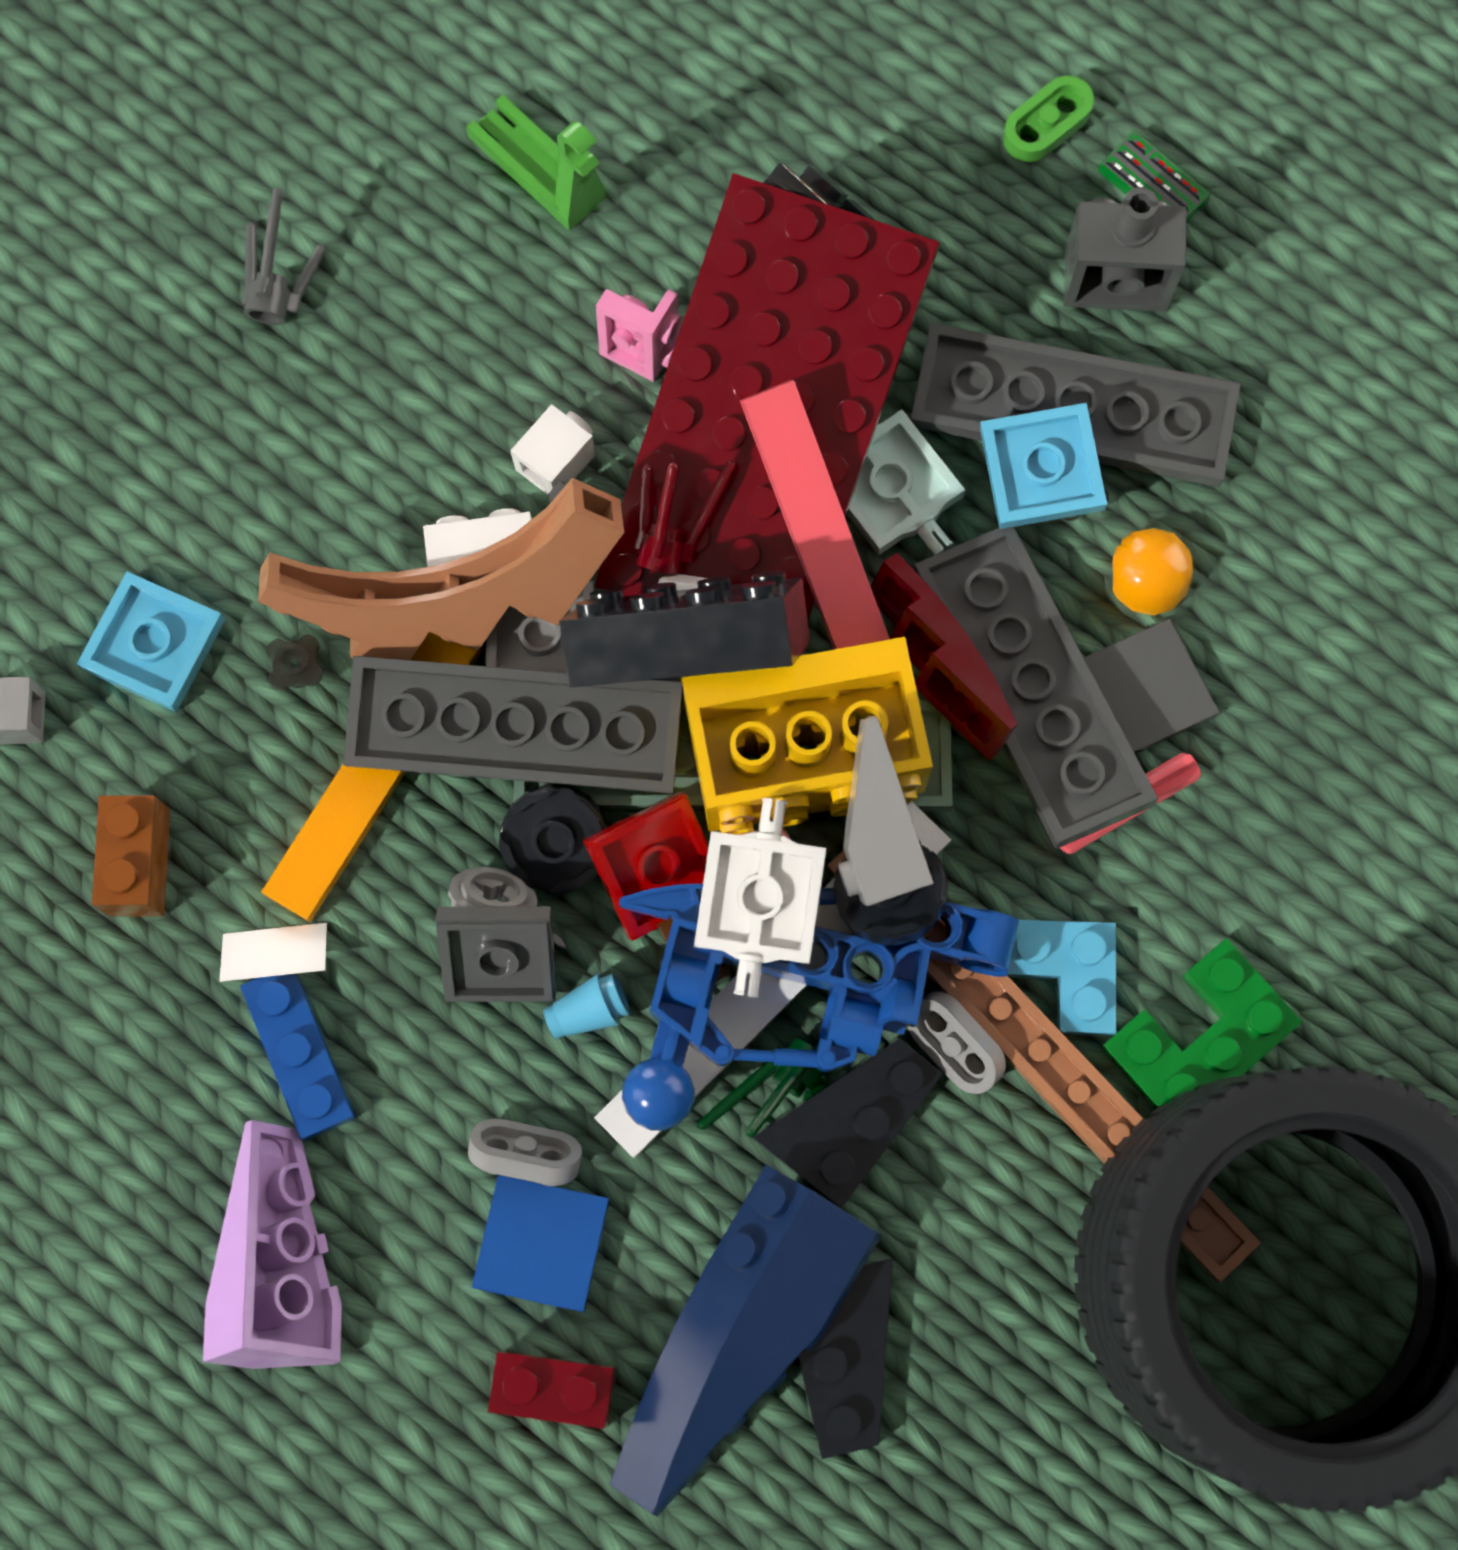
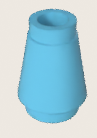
(589, 1007)

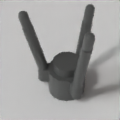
(266, 293)

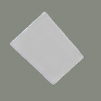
(273, 952)

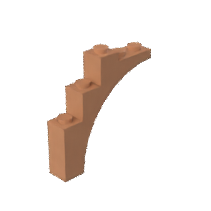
(462, 600)

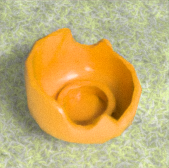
(1151, 571)

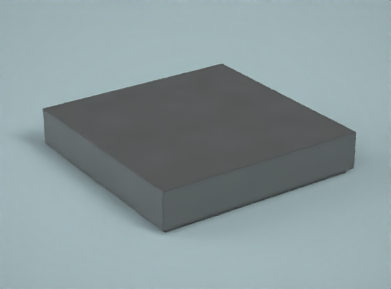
(1152, 686)
(497, 954)

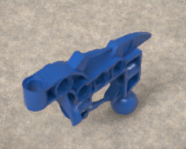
(661, 1091)

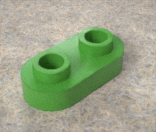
(1045, 121)

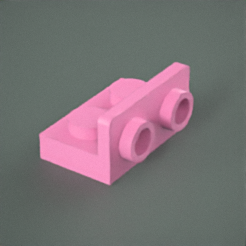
(635, 335)

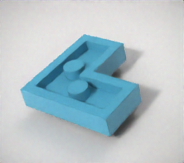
(1081, 961)

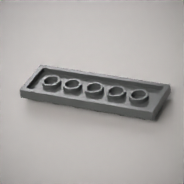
(1138, 412)
(512, 725)
(1065, 732)

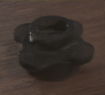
(308, 670)

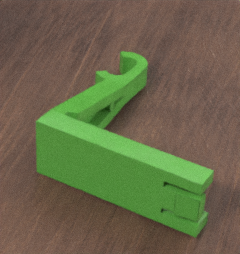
(553, 174)

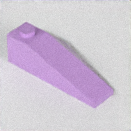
(269, 1276)

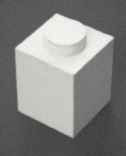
(554, 449)

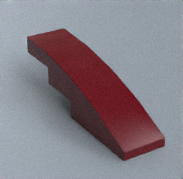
(950, 665)

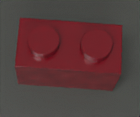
(552, 1389)

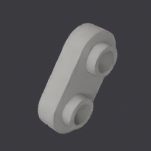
(956, 1042)
(524, 1152)

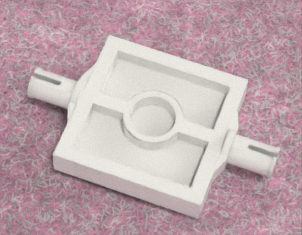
(760, 897)

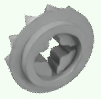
(486, 886)

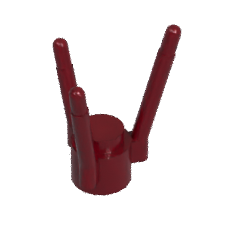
(661, 544)

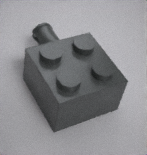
(1125, 253)

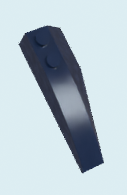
(744, 1324)

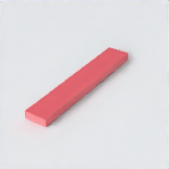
(814, 516)

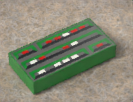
(1141, 164)

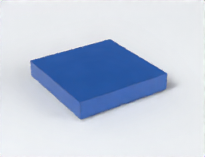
(541, 1243)

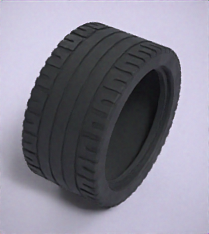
(1397, 1434)

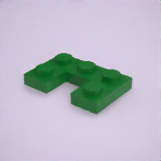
(1247, 1028)

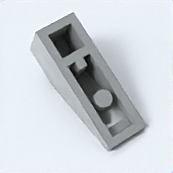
(879, 831)

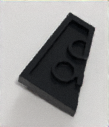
(852, 1121)
(848, 1365)

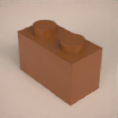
(131, 856)

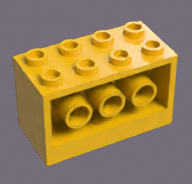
(795, 705)

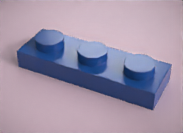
(298, 1054)

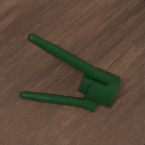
(789, 1080)

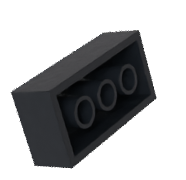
(686, 630)

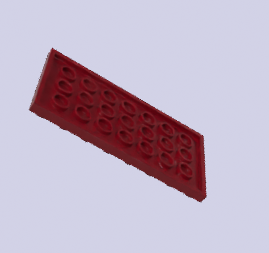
(777, 300)

